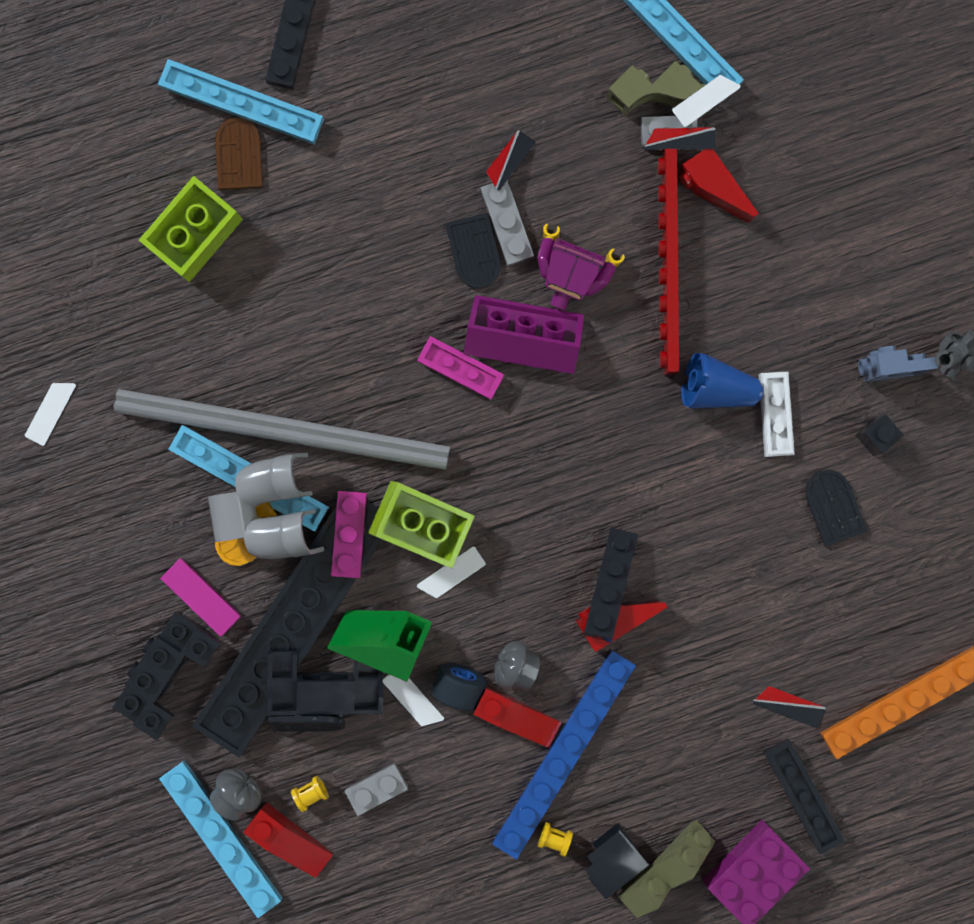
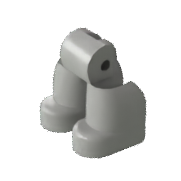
(236, 515)

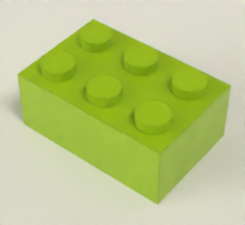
(191, 229)
(421, 524)

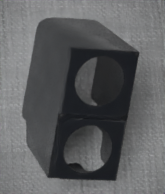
(614, 861)

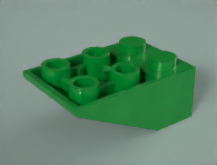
(382, 639)

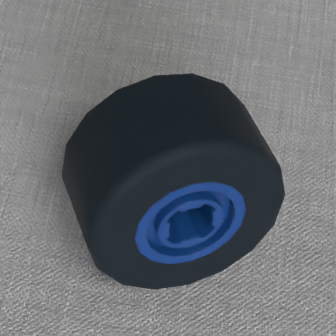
(458, 686)

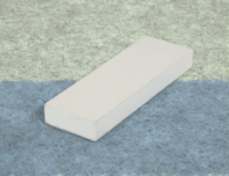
(776, 414)

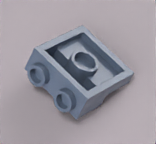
(893, 363)

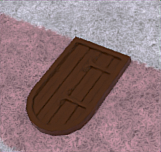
(238, 155)

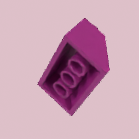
(524, 334)

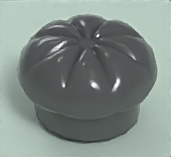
(516, 667)
(235, 794)

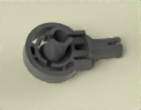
(956, 353)

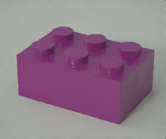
(755, 874)

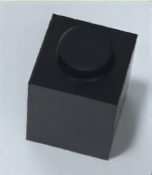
(879, 435)

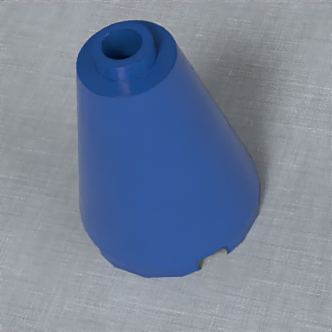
(718, 385)

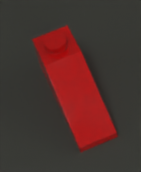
(715, 184)
(629, 617)
(517, 717)
(287, 841)

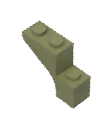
(669, 89)
(672, 868)

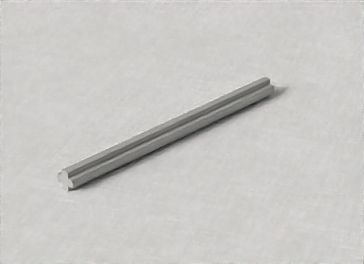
(281, 429)

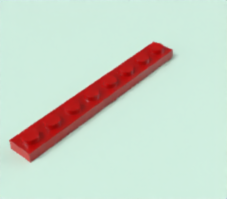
(669, 273)

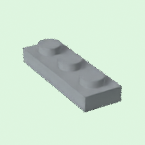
(507, 224)

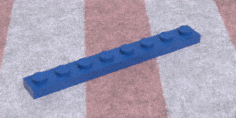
(563, 754)

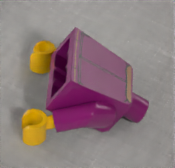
(573, 269)

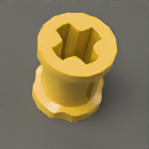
(309, 793)
(555, 839)

